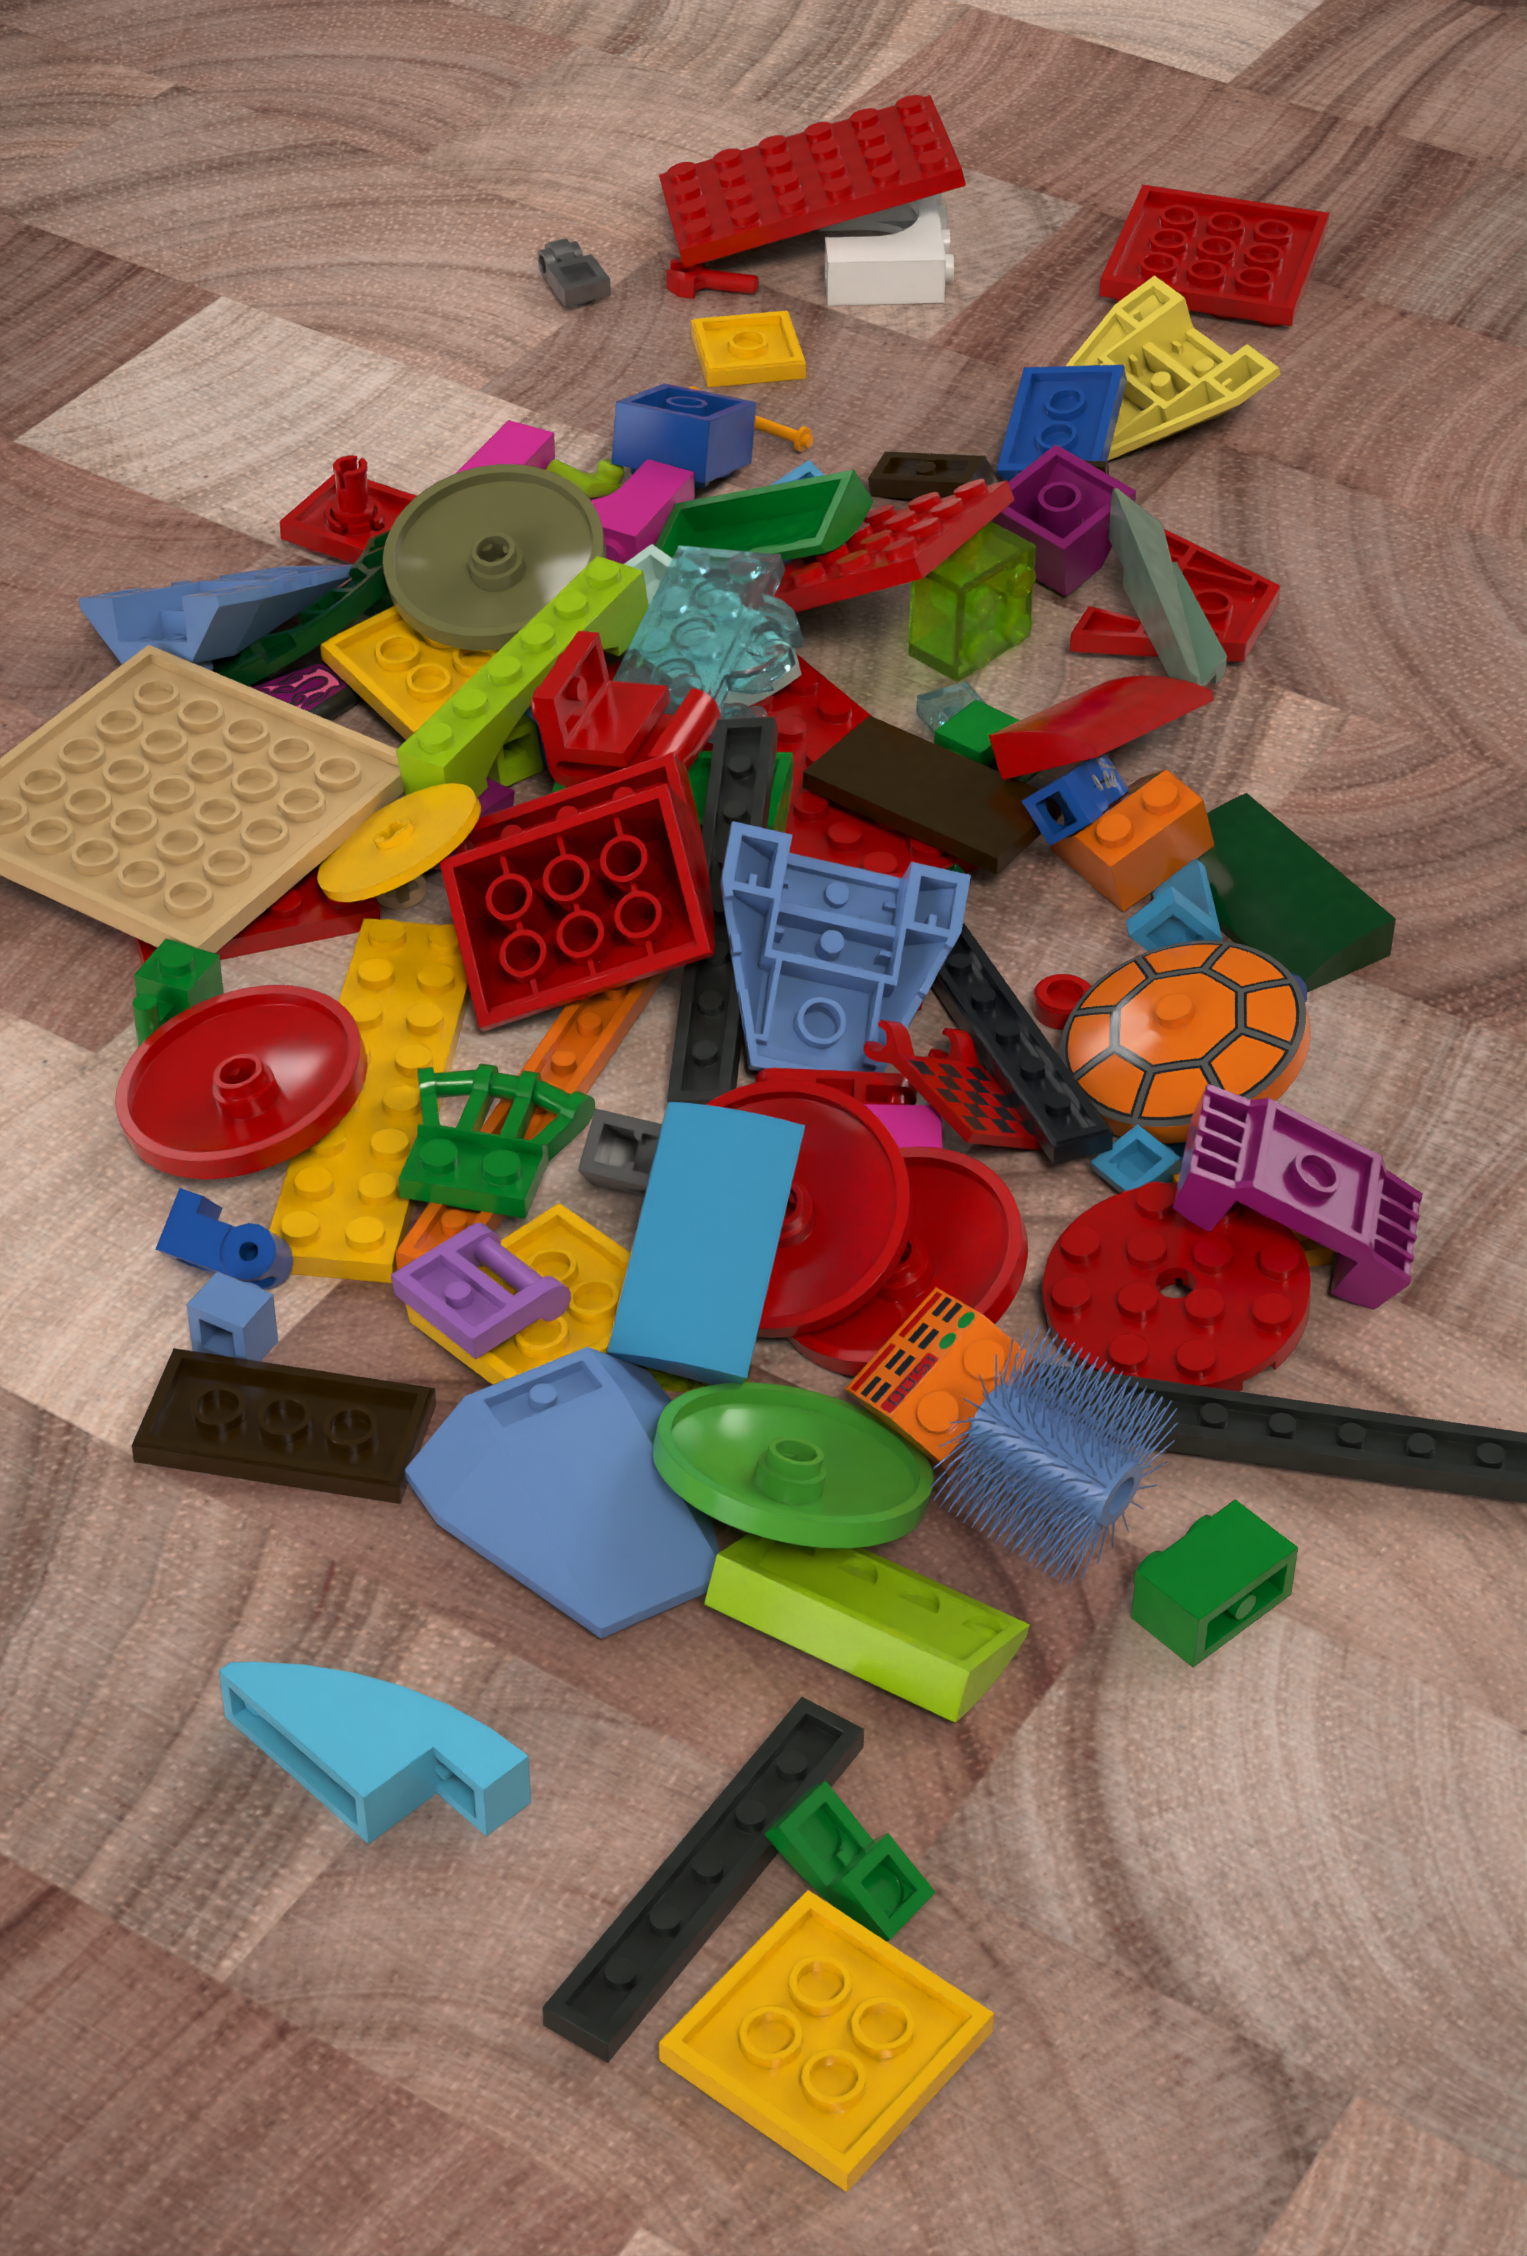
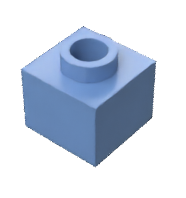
(232, 1319)

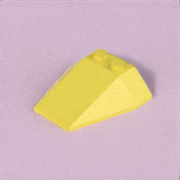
(1170, 367)

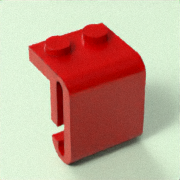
(609, 725)

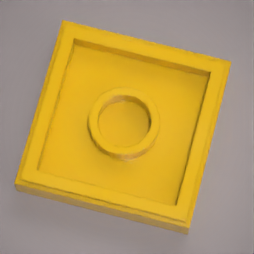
(748, 349)

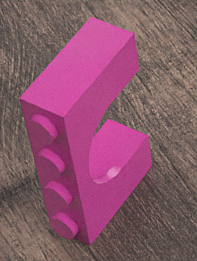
(629, 516)

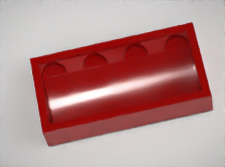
(1094, 722)

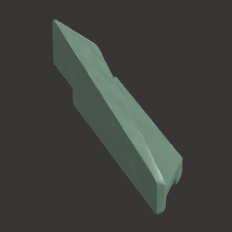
(1163, 596)

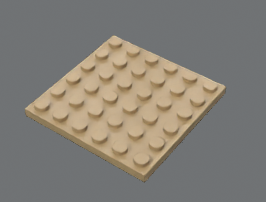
(183, 800)

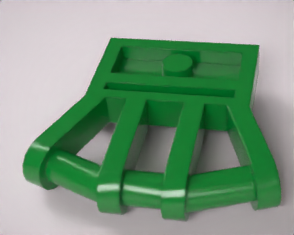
(483, 1168)

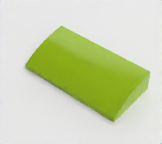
(869, 1619)

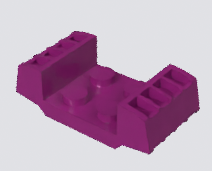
(1305, 1181)

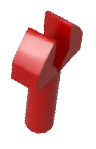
(689, 280)

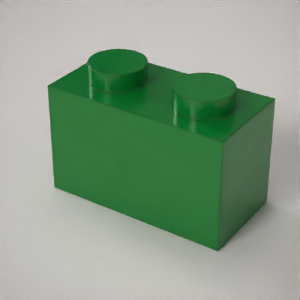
(1213, 1582)

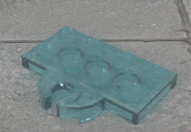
(712, 627)

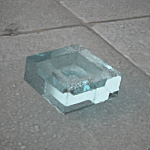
(942, 704)

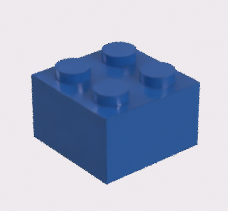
(684, 430)

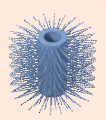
(1055, 1454)

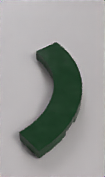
(318, 620)

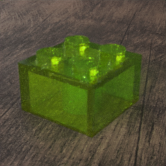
(973, 603)

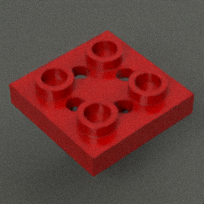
(344, 512)

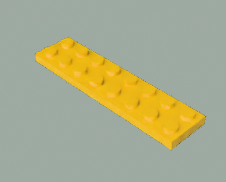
(343, 1193)

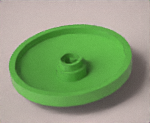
(792, 1465)

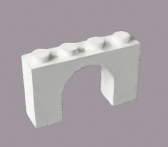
(894, 267)

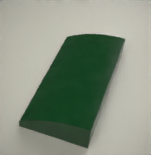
(1288, 898)

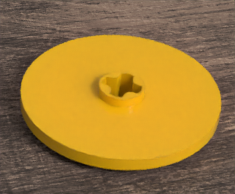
(400, 842)

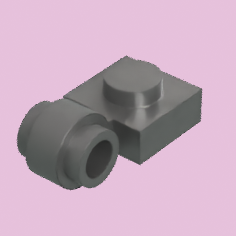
(571, 275)

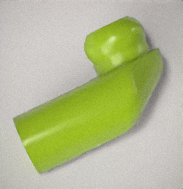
(594, 485)

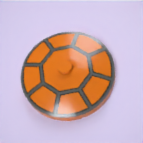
(1184, 1020)

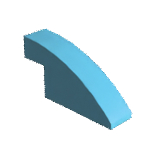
(374, 1745)

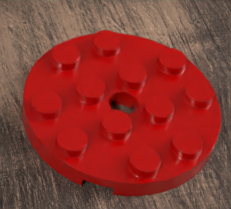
(1236, 1321)

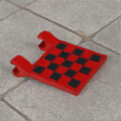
(955, 1087)

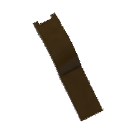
(922, 473)

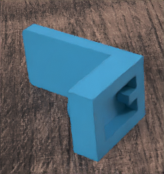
(1179, 913)

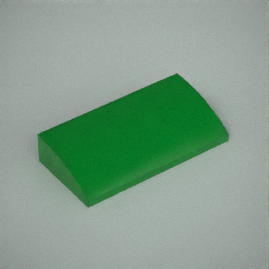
(781, 518)

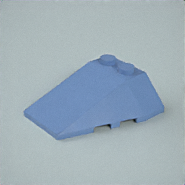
(207, 616)
(830, 949)

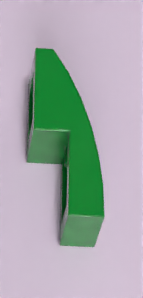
(847, 1867)

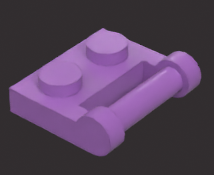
(468, 1303)

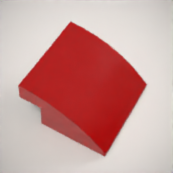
(581, 892)

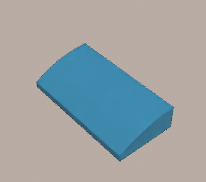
(706, 1242)

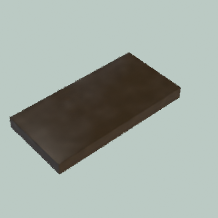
(928, 794)
(284, 1425)

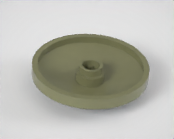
(488, 552)

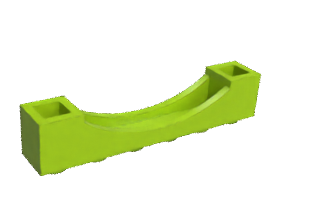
(472, 726)

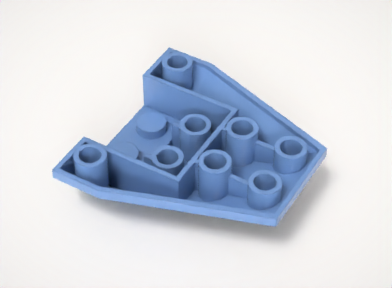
(565, 1491)

